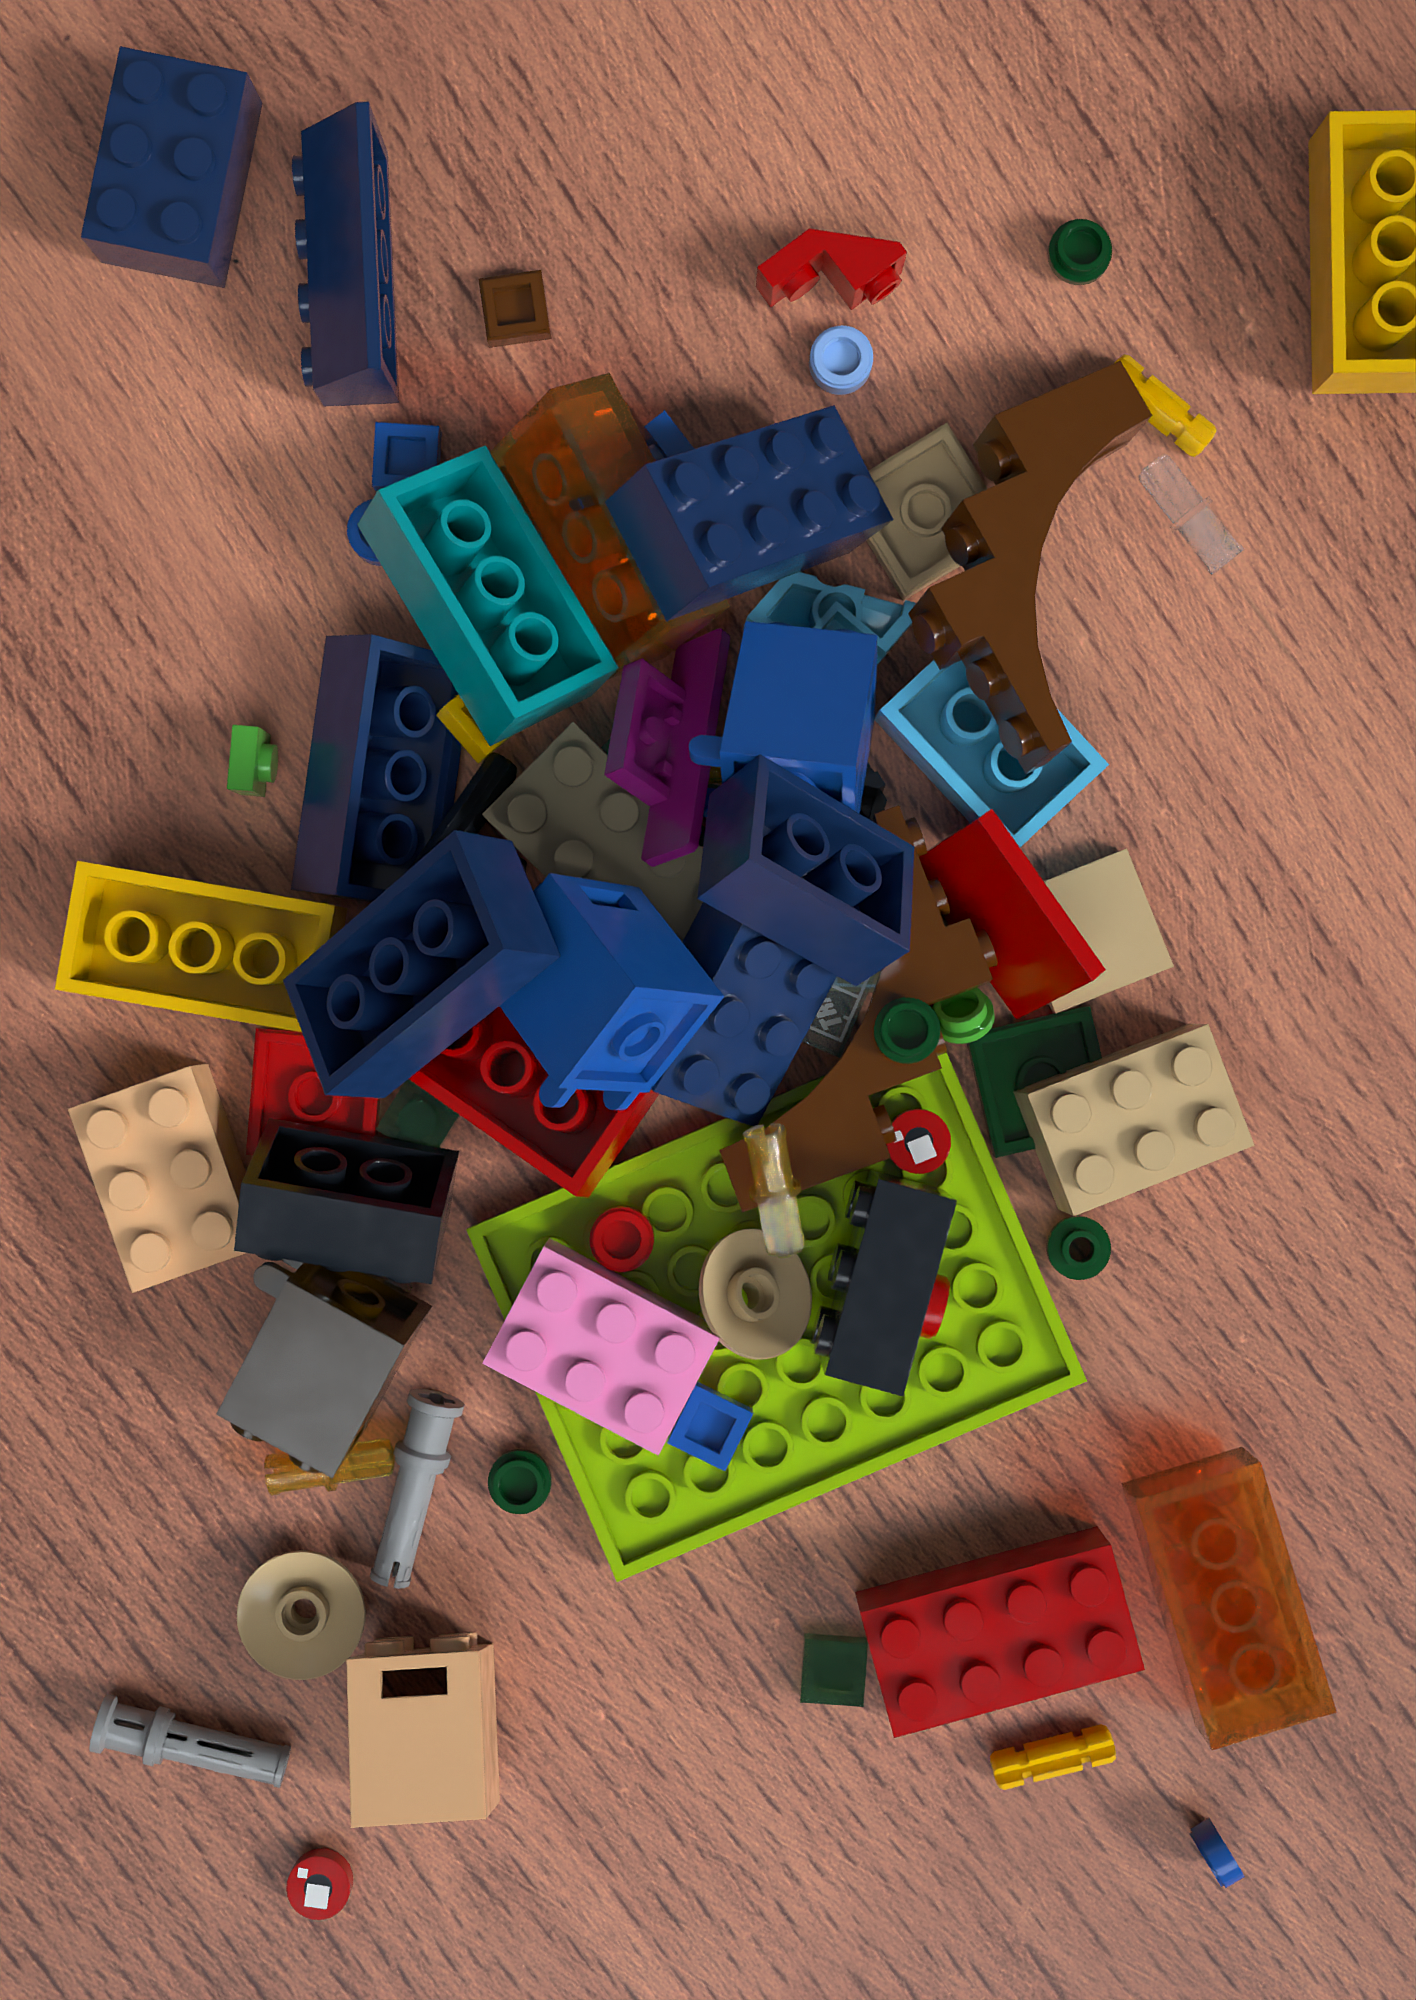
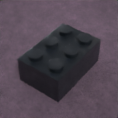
(346, 1201)
(882, 1281)

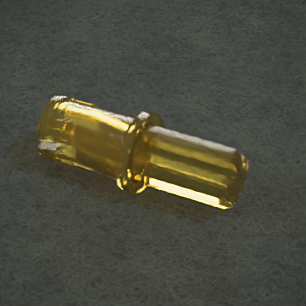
(775, 1190)
(365, 1461)

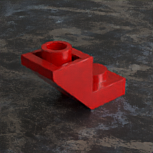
(852, 263)

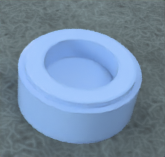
(841, 360)

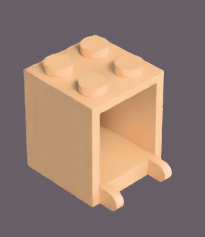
(423, 1752)

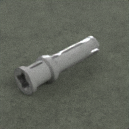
(420, 1458)
(162, 1737)

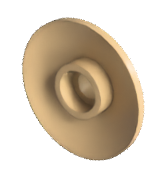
(775, 1290)
(280, 1636)

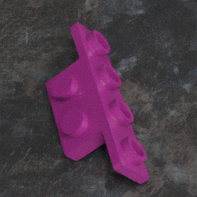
(652, 740)

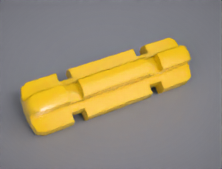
(1170, 410)
(1053, 1757)

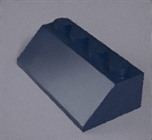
(348, 260)
(376, 767)

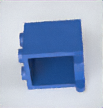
(802, 704)
(615, 998)

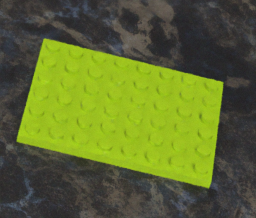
(808, 1430)

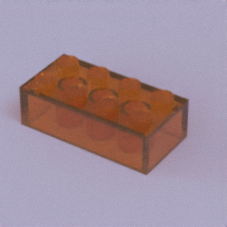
(586, 447)
(1229, 1597)

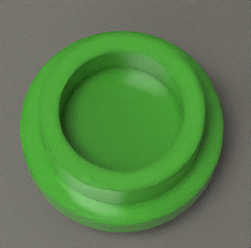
(965, 1016)

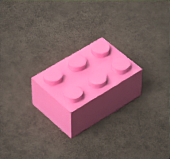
(602, 1346)

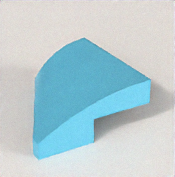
(811, 604)

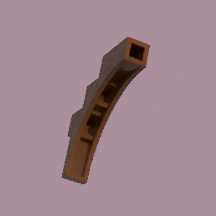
(998, 540)
(835, 1124)

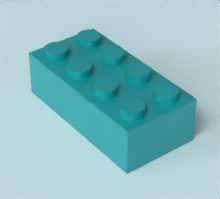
(486, 594)

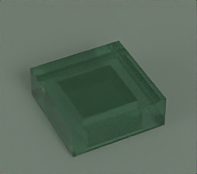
(833, 1670)

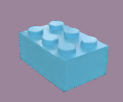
(961, 753)

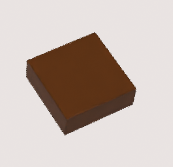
(514, 308)

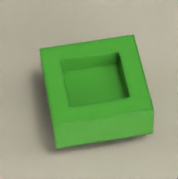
(251, 761)

